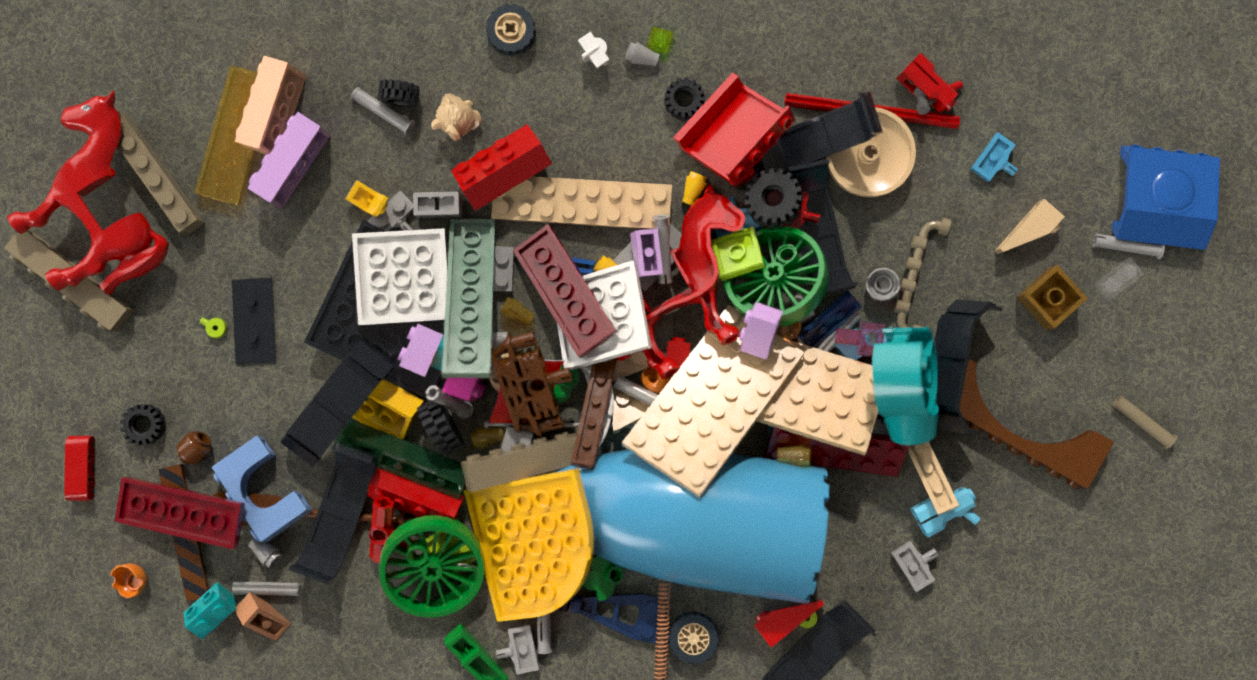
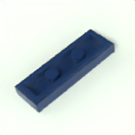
(829, 320)

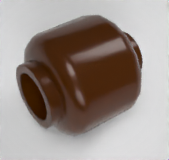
(194, 447)

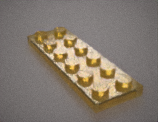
(226, 161)

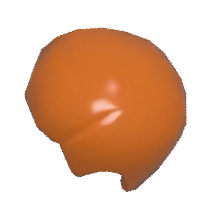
(652, 381)
(122, 576)

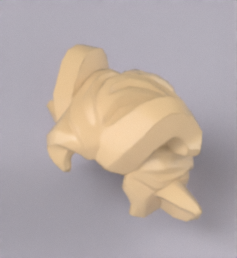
(456, 117)

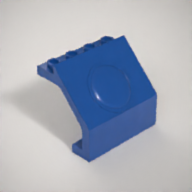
(1169, 197)

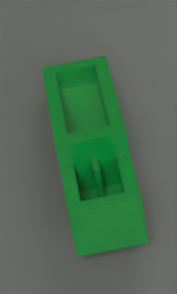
(473, 655)

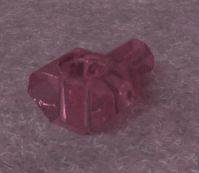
(857, 337)

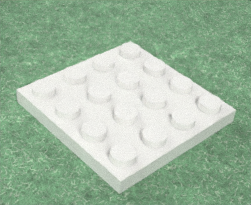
(400, 276)
(622, 300)

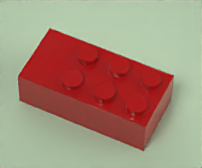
(501, 167)

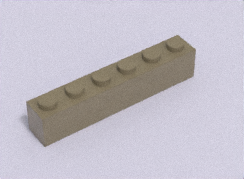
(157, 178)
(94, 303)
(519, 461)

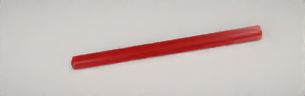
(906, 115)

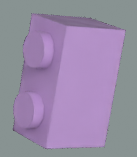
(646, 252)
(760, 330)
(420, 349)

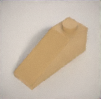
(1038, 222)

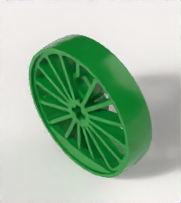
(782, 274)
(439, 565)

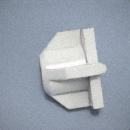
(594, 49)

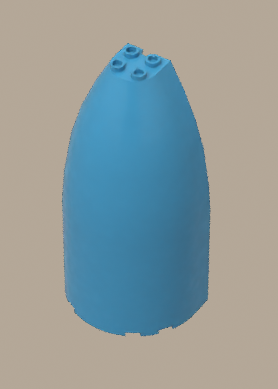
(747, 534)

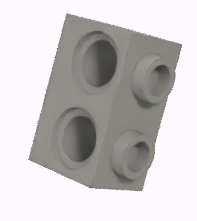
(437, 205)

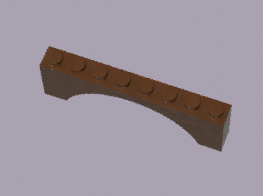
(1072, 459)

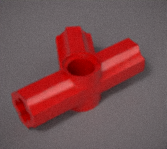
(382, 527)

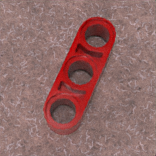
(79, 472)

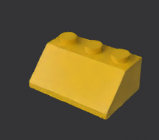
(389, 409)

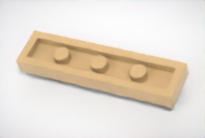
(933, 478)

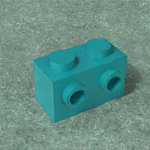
(209, 610)

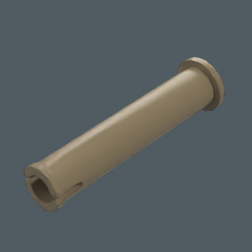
(1145, 422)

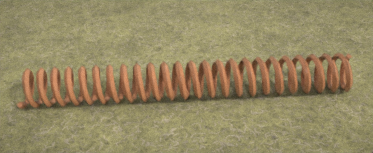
(658, 664)

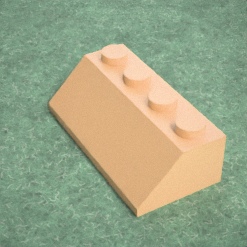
(270, 104)

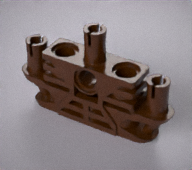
(529, 366)

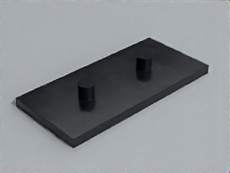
(253, 321)

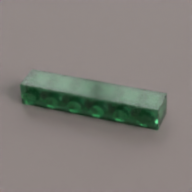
(406, 458)

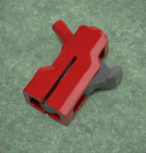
(928, 86)

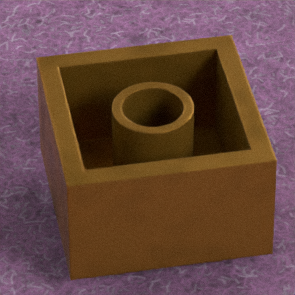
(1051, 297)

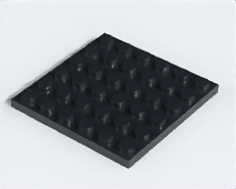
(338, 330)

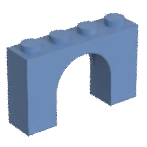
(234, 475)

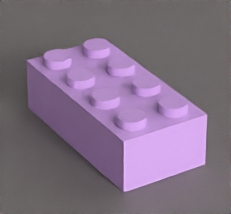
(288, 160)

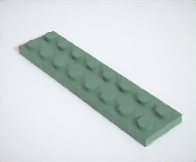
(469, 299)

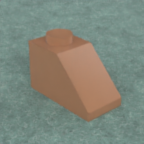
(261, 617)

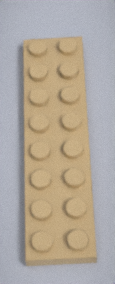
(584, 202)

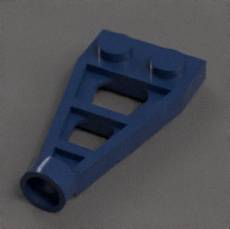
(646, 622)

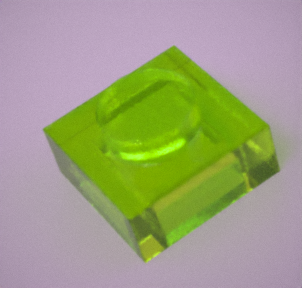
(660, 40)

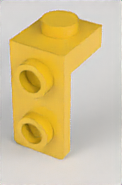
(367, 199)

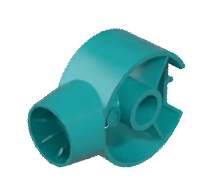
(907, 384)

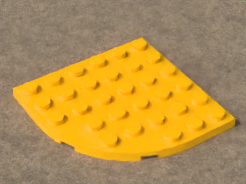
(533, 542)

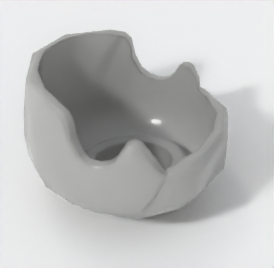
(888, 281)

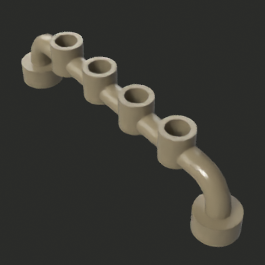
(913, 265)

